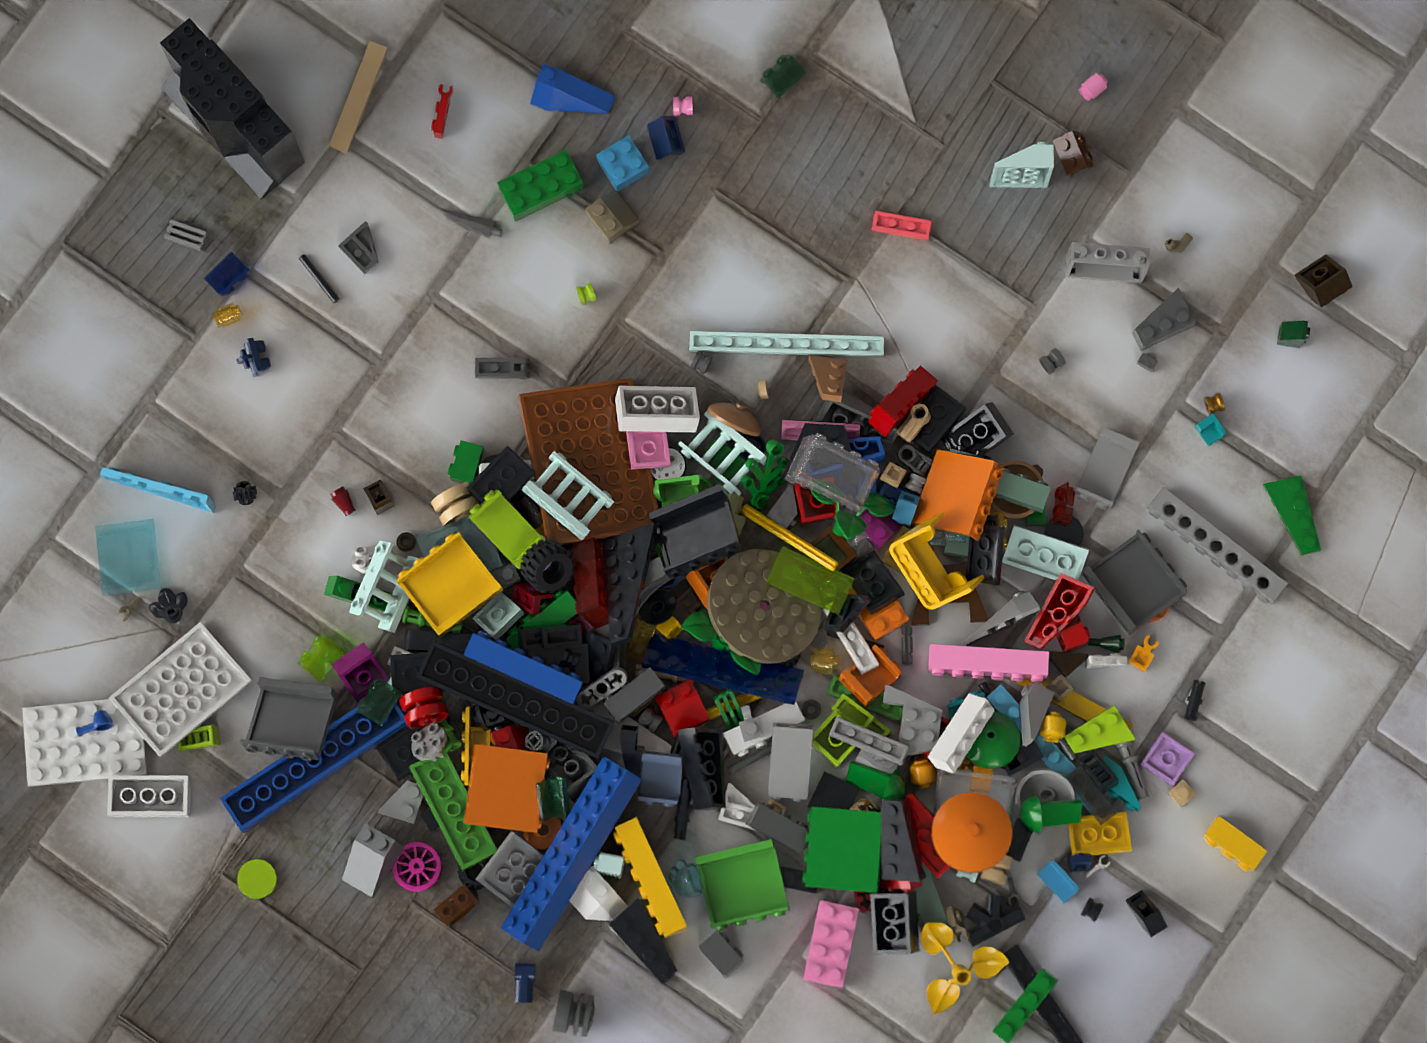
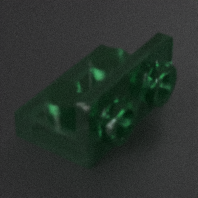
(782, 75)
(379, 701)

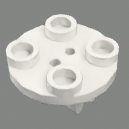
(363, 557)

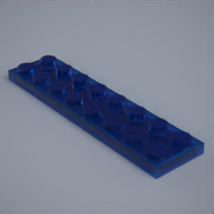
(721, 670)

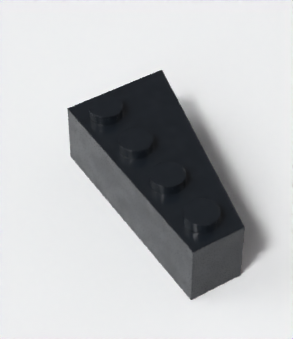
(704, 766)
(641, 937)

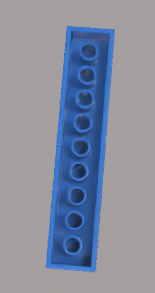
(292, 777)
(571, 854)

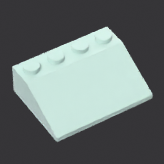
(1026, 168)

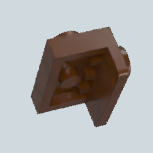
(1073, 152)

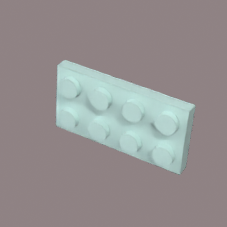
(1044, 554)

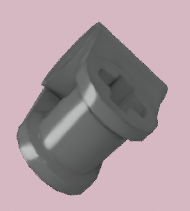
(916, 461)

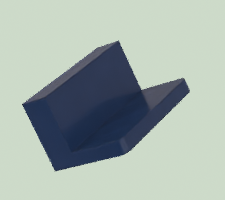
(665, 137)

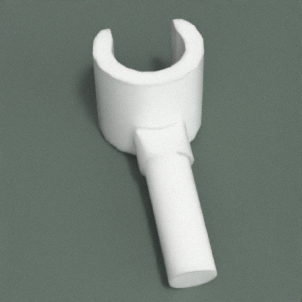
(1097, 866)

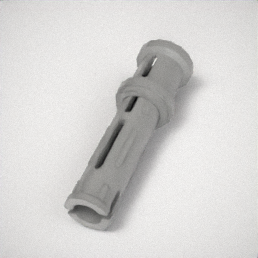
(1130, 760)

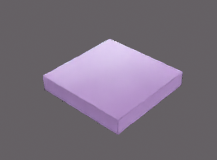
(1167, 758)

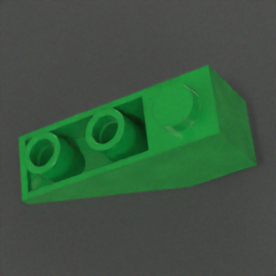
(346, 590)

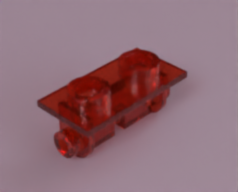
(1063, 496)

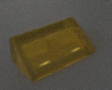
(642, 635)

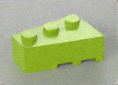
(1100, 731)

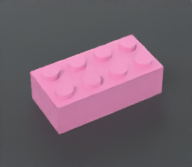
(830, 944)

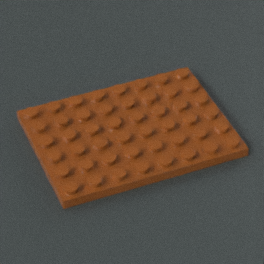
(585, 430)

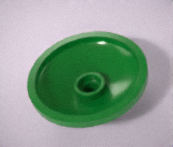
(999, 750)

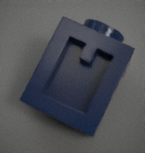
(1079, 862)

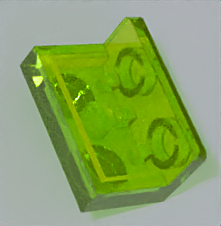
(320, 657)

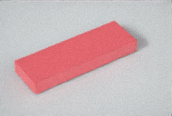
(901, 225)

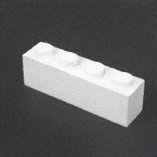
(783, 714)
(961, 733)

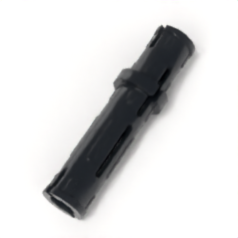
(683, 811)

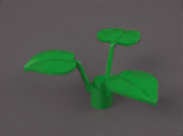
(852, 525)
(700, 627)

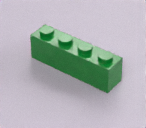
(555, 611)
(1025, 1005)

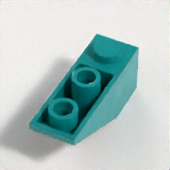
(1123, 789)

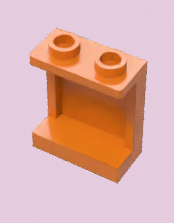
(871, 684)

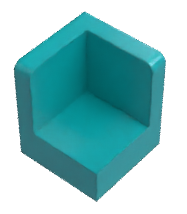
(1210, 429)

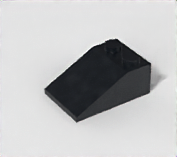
(980, 430)

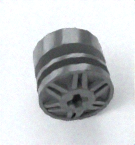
(573, 1013)

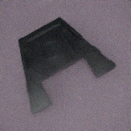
(832, 432)

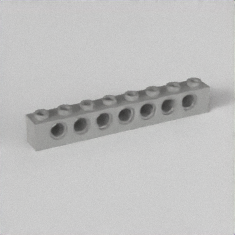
(1212, 535)

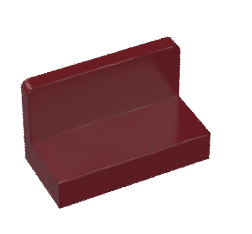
(528, 597)

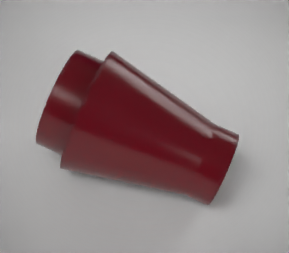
(343, 501)

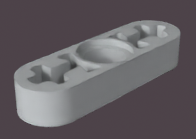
(616, 684)

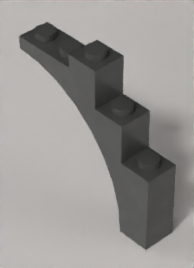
(655, 578)

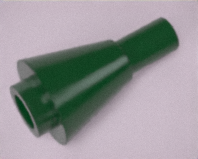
(1110, 643)

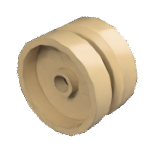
(454, 503)

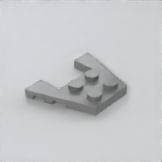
(919, 721)

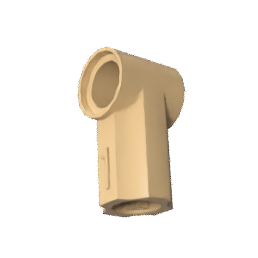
(912, 424)

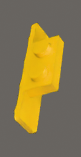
(471, 736)

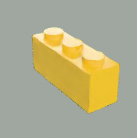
(1234, 844)

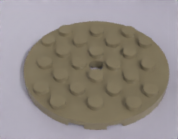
(742, 623)

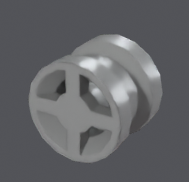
(916, 483)

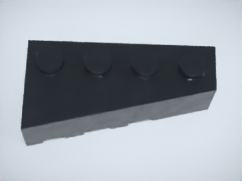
(899, 842)

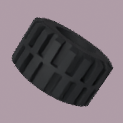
(556, 574)

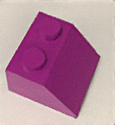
(880, 529)
(359, 670)

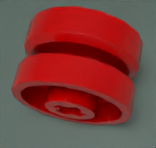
(423, 707)

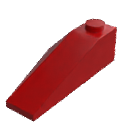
(1061, 606)

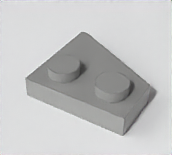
(404, 803)

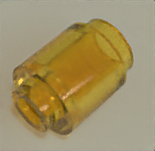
(227, 315)

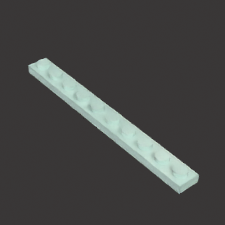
(787, 344)

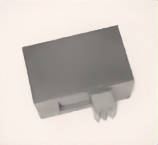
(1147, 362)

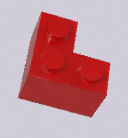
(1073, 635)

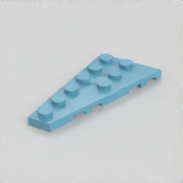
(162, 489)

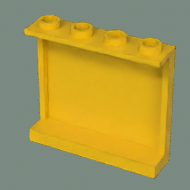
(448, 584)

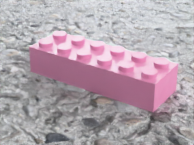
(988, 662)

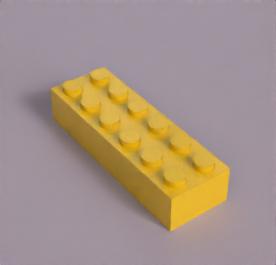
(650, 877)

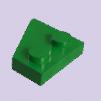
(719, 457)

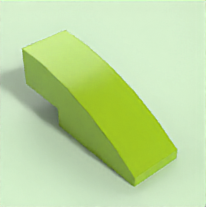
(856, 714)

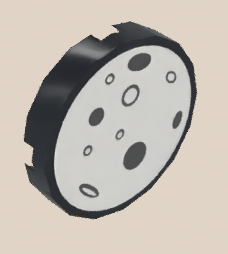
(676, 469)

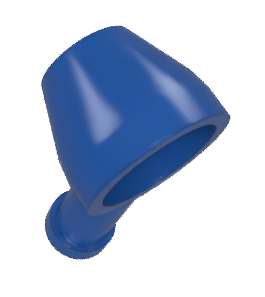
(101, 722)

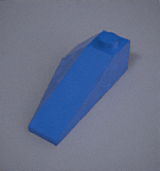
(563, 92)

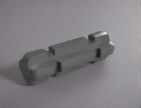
(907, 645)

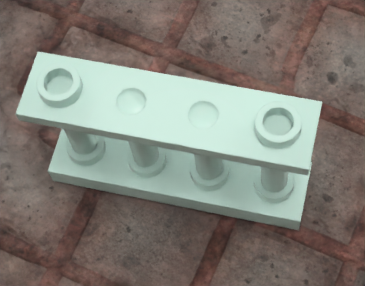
(727, 434)
(564, 514)
(396, 602)

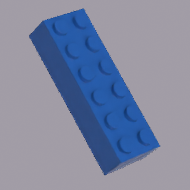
(524, 668)

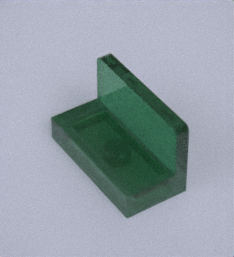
(553, 798)

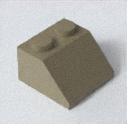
(611, 216)

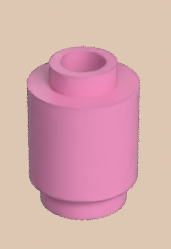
(1093, 86)

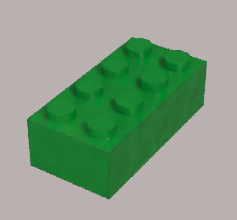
(540, 185)

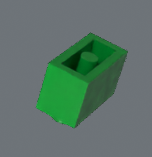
(466, 462)

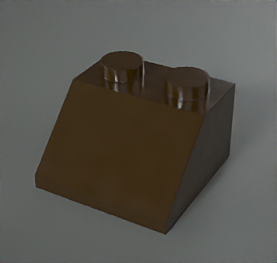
(1324, 280)

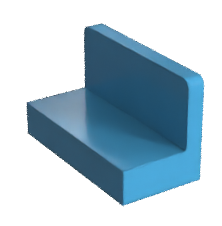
(1058, 881)

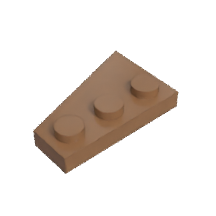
(829, 376)

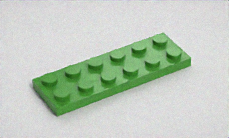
(448, 801)

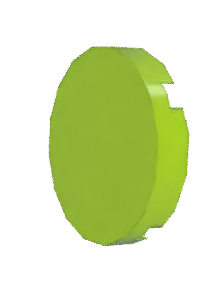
(257, 879)

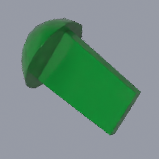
(876, 781)
(1049, 813)

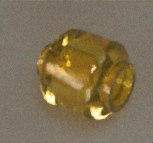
(824, 661)

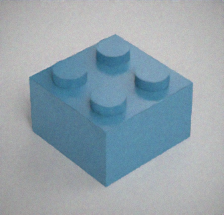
(622, 163)

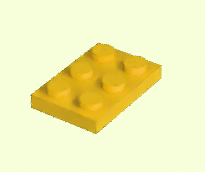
(1098, 839)

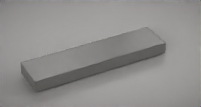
(869, 741)

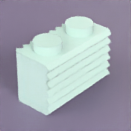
(609, 865)

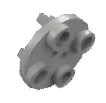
(429, 742)

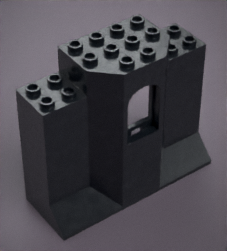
(229, 110)

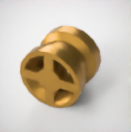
(1214, 403)

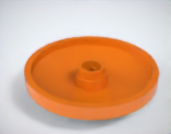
(971, 832)

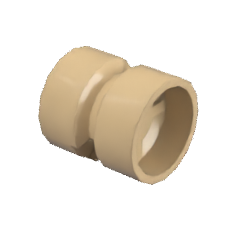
(998, 873)

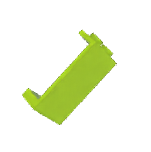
(504, 527)

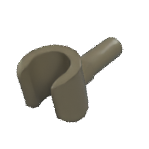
(127, 610)

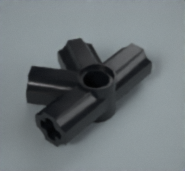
(994, 911)

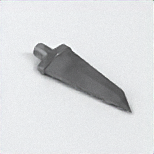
(478, 225)

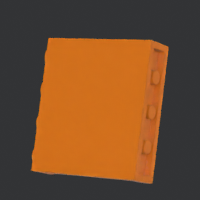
(961, 490)
(504, 788)

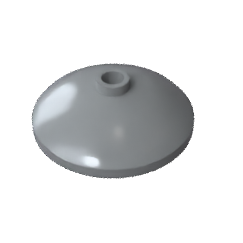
(1045, 779)

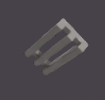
(180, 225)

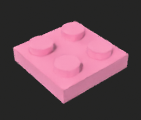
(648, 449)

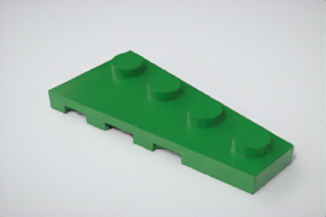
(1294, 510)

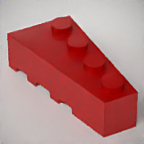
(900, 402)

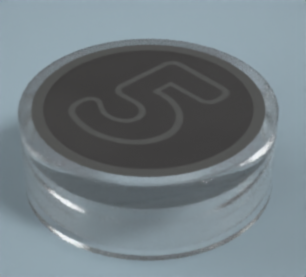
(820, 640)

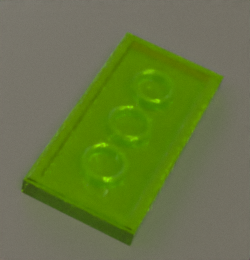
(810, 580)

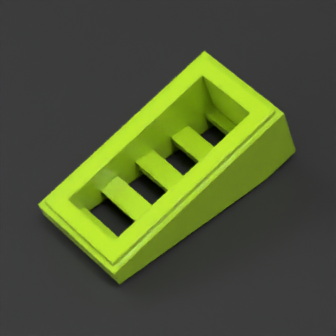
(210, 736)

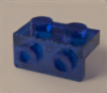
(226, 274)

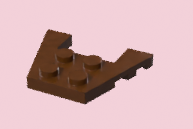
(976, 608)

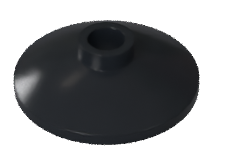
(659, 600)

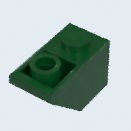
(1293, 333)

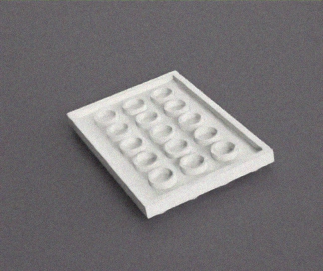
(180, 689)
(61, 756)

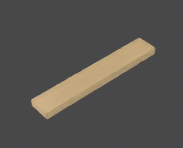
(358, 97)

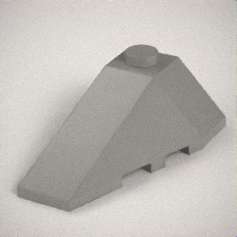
(1016, 611)

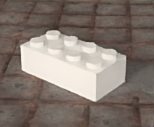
(657, 409)
(149, 796)

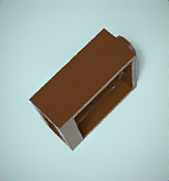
(841, 544)
(461, 904)

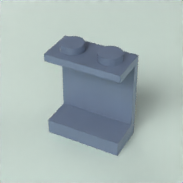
(661, 778)

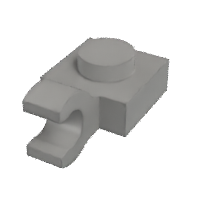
(750, 726)

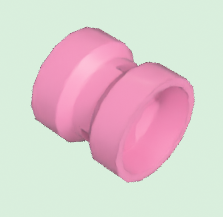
(682, 106)

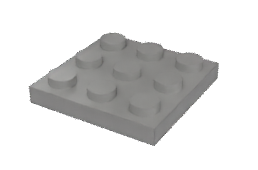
(510, 869)

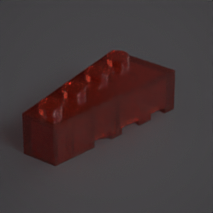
(590, 582)

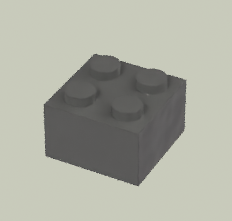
(721, 953)

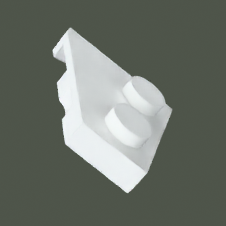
(1100, 661)
(737, 808)

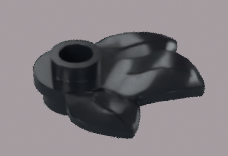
(167, 603)

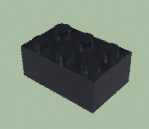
(894, 922)

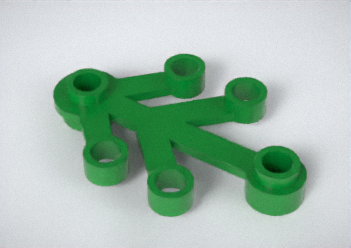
(760, 497)

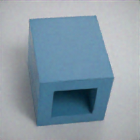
(905, 508)

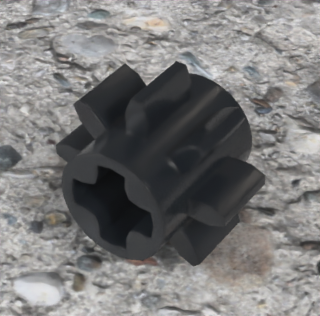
(244, 493)

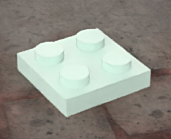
(498, 615)

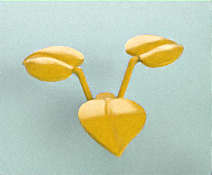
(987, 963)

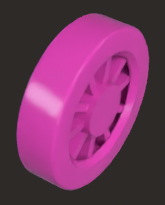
(418, 867)

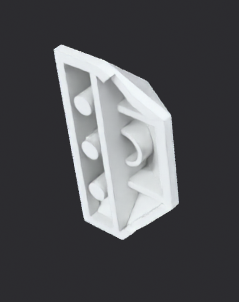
(596, 898)

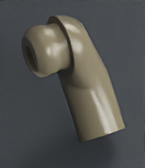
(1178, 246)

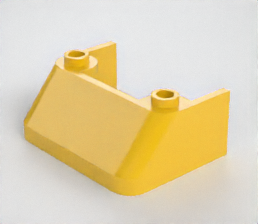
(924, 569)

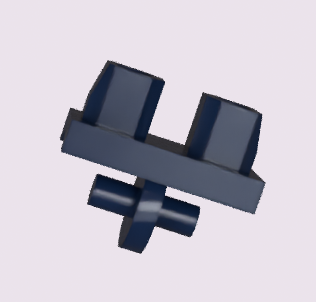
(250, 357)

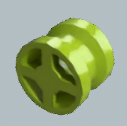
(586, 293)

